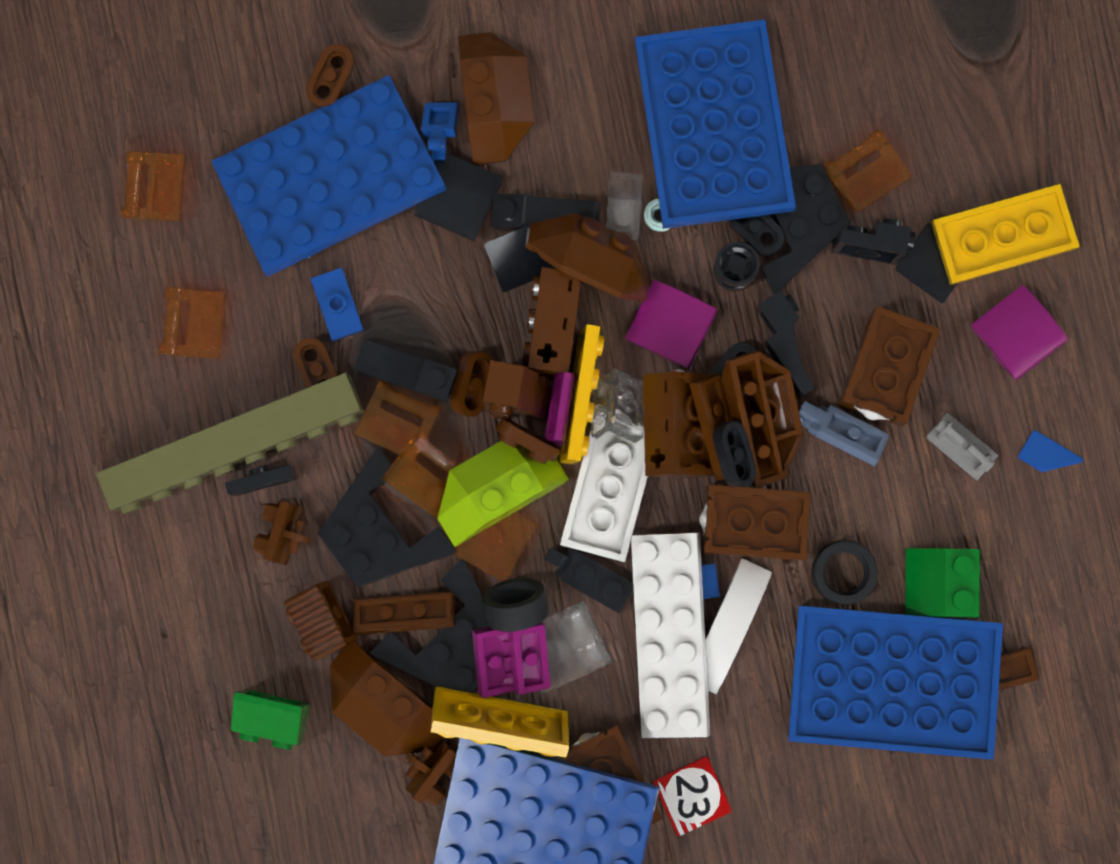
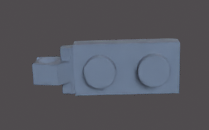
(844, 431)

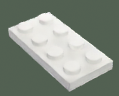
(606, 497)

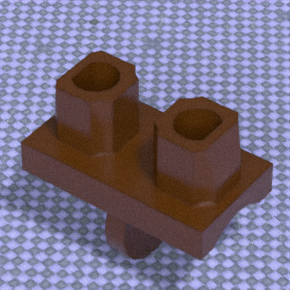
(285, 533)
(427, 770)

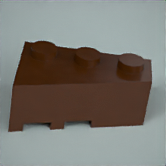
(516, 392)

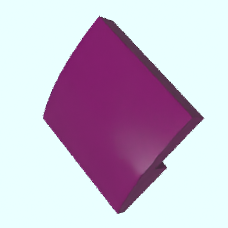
(671, 324)
(1019, 332)
(560, 408)
(511, 660)

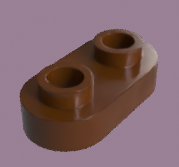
(329, 77)
(315, 371)
(470, 384)
(514, 434)

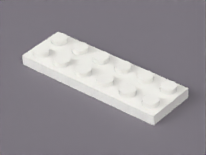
(670, 635)

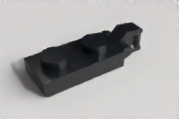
(591, 578)

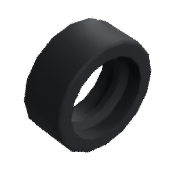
(869, 566)
(515, 604)

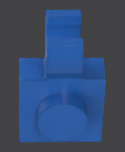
(439, 122)

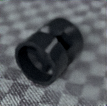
(736, 266)

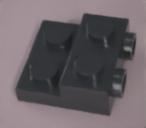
(884, 243)

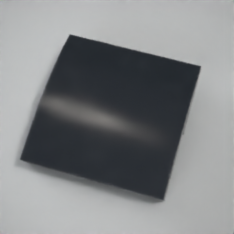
(465, 201)

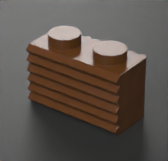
(319, 621)

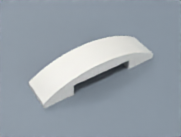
(733, 620)

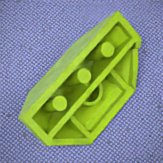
(493, 488)

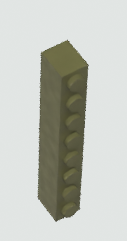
(230, 443)

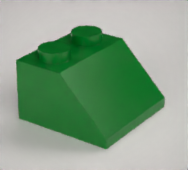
(942, 582)
(269, 718)

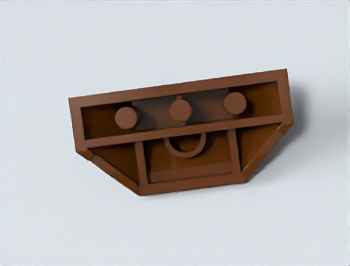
(495, 96)
(591, 254)
(765, 403)
(380, 704)

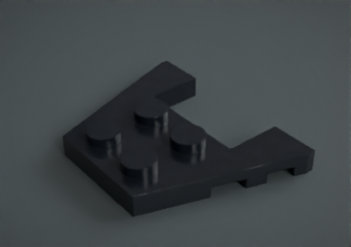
(809, 227)
(366, 538)
(449, 656)

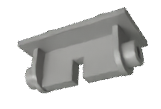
(962, 446)

